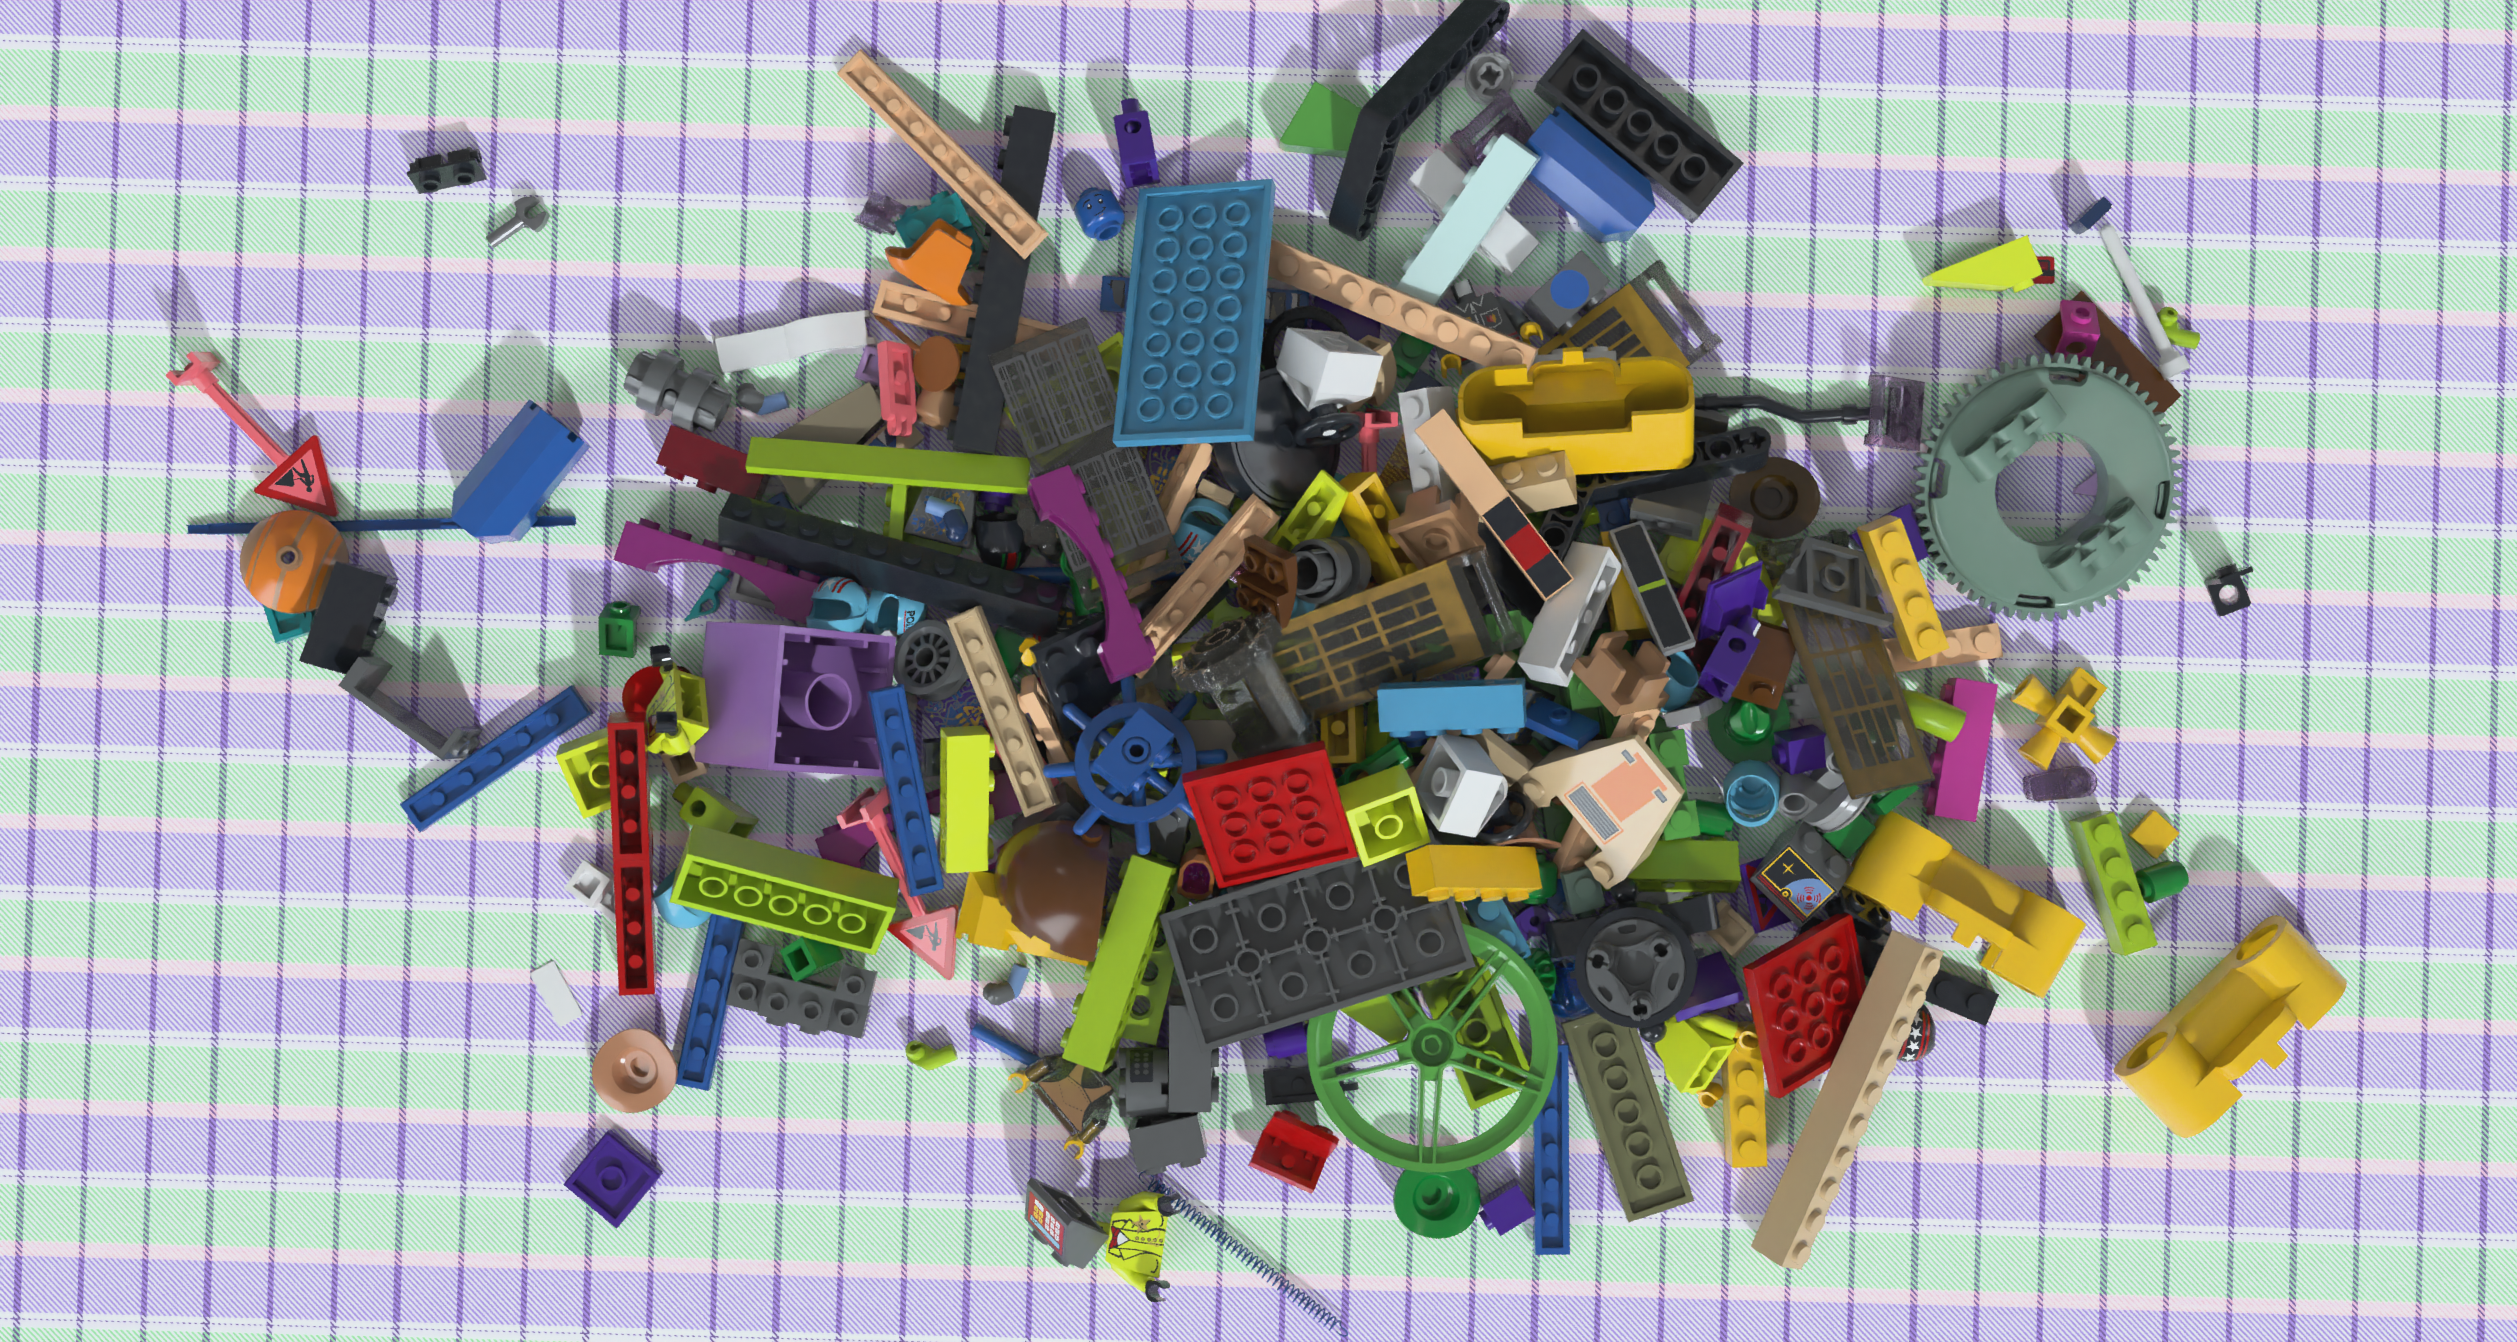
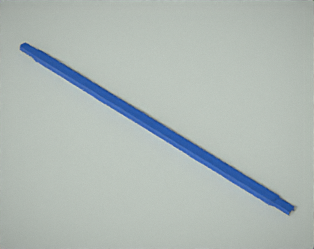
(373, 525)

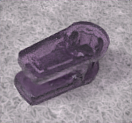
(878, 213)
(2057, 784)

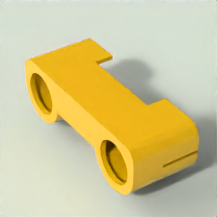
(1584, 406)
(1911, 866)
(2229, 1026)

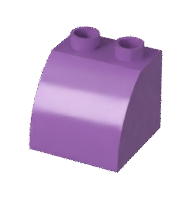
(792, 698)

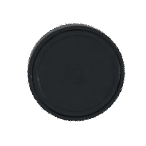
(1274, 463)

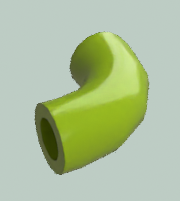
(1934, 715)

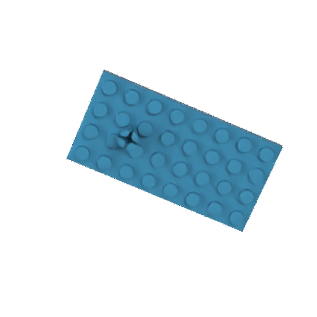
(1195, 314)

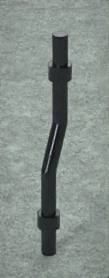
(1847, 414)

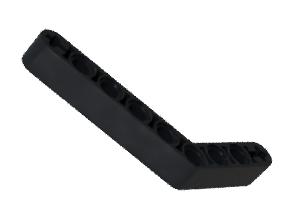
(1400, 104)
(1752, 454)

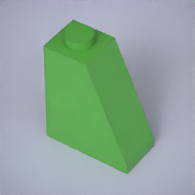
(1321, 124)

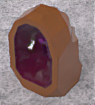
(1195, 875)

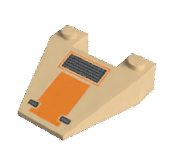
(1614, 793)

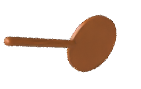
(935, 359)

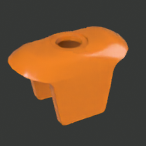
(936, 261)

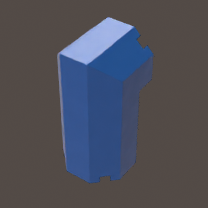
(1589, 179)
(516, 476)

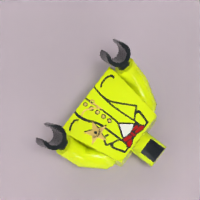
(678, 709)
(1138, 1240)

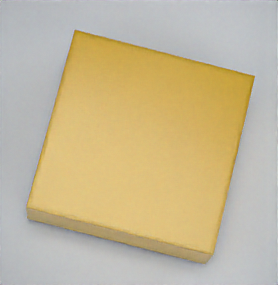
(2153, 834)

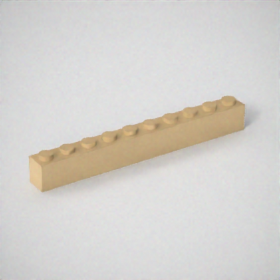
(1847, 1100)

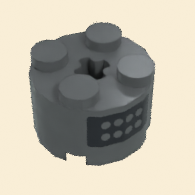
(1143, 1082)

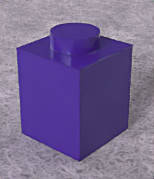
(1799, 749)
(1505, 1208)

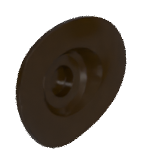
(1779, 497)

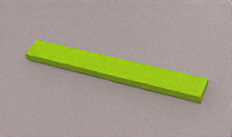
(888, 465)

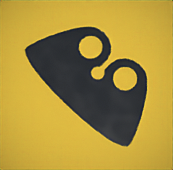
(1509, 576)

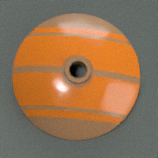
(297, 585)

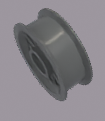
(929, 661)

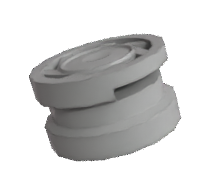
(1487, 75)

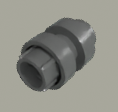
(664, 385)
(1331, 569)

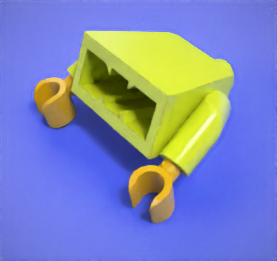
(1697, 1049)

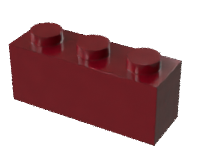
(710, 464)

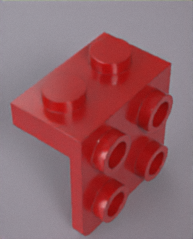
(1293, 1150)

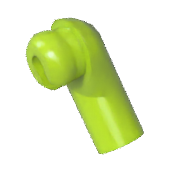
(2176, 335)
(929, 1058)

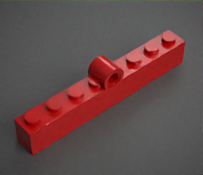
(632, 852)

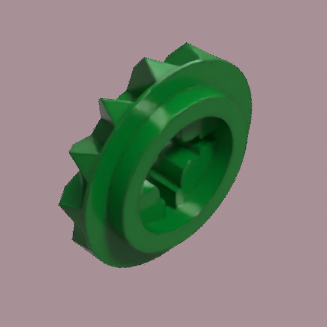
(1543, 968)

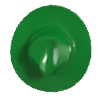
(1747, 729)
(1436, 1202)

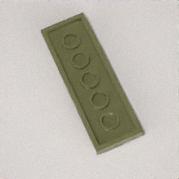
(1628, 1116)

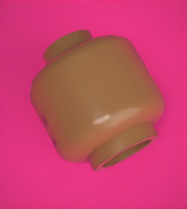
(937, 408)

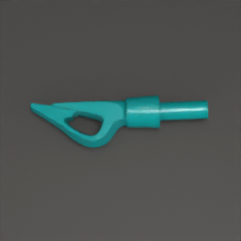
(711, 593)

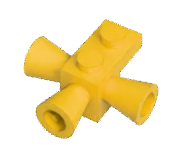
(2063, 718)

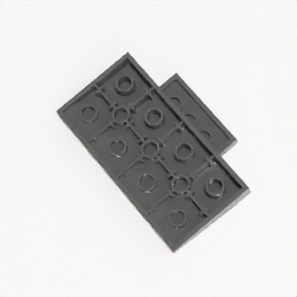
(1308, 946)

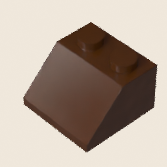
(1768, 667)

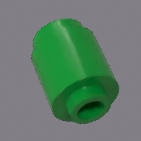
(1713, 818)
(2161, 880)

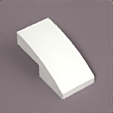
(593, 888)

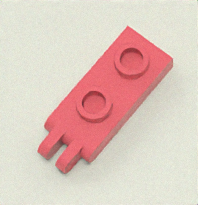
(897, 387)

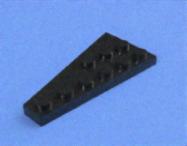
(1073, 669)

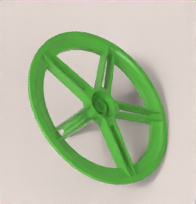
(1432, 1048)

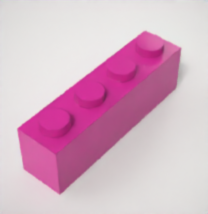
(1961, 763)

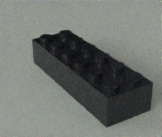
(1639, 125)

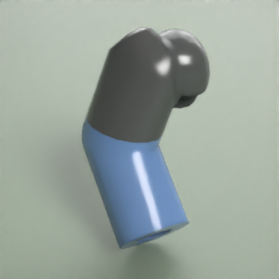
(758, 403)
(1008, 990)

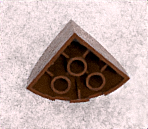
(1056, 884)

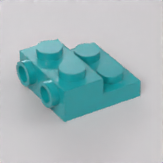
(944, 206)

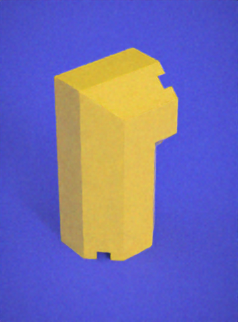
(991, 924)

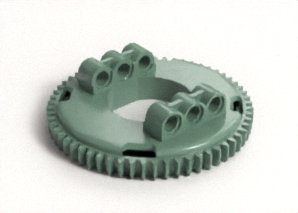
(2005, 420)

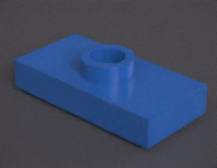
(1561, 723)

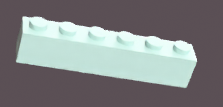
(1467, 219)

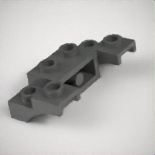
(804, 1002)

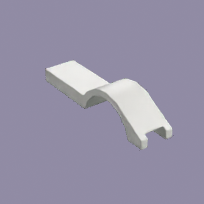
(793, 340)

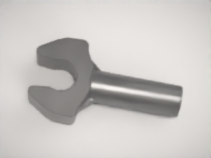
(519, 222)

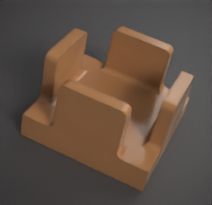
(1435, 530)
(1622, 681)

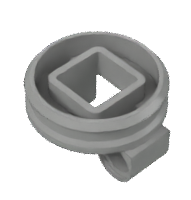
(1814, 798)

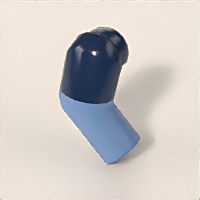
(952, 515)

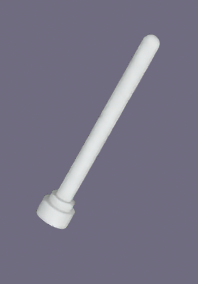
(2171, 361)

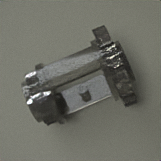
(1244, 651)

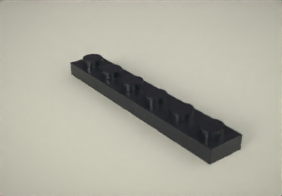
(1944, 990)

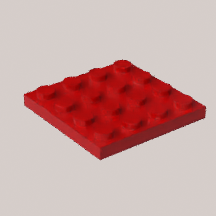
(1270, 814)
(1805, 1001)

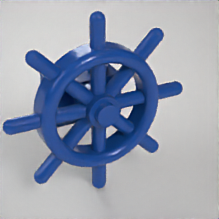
(1131, 760)

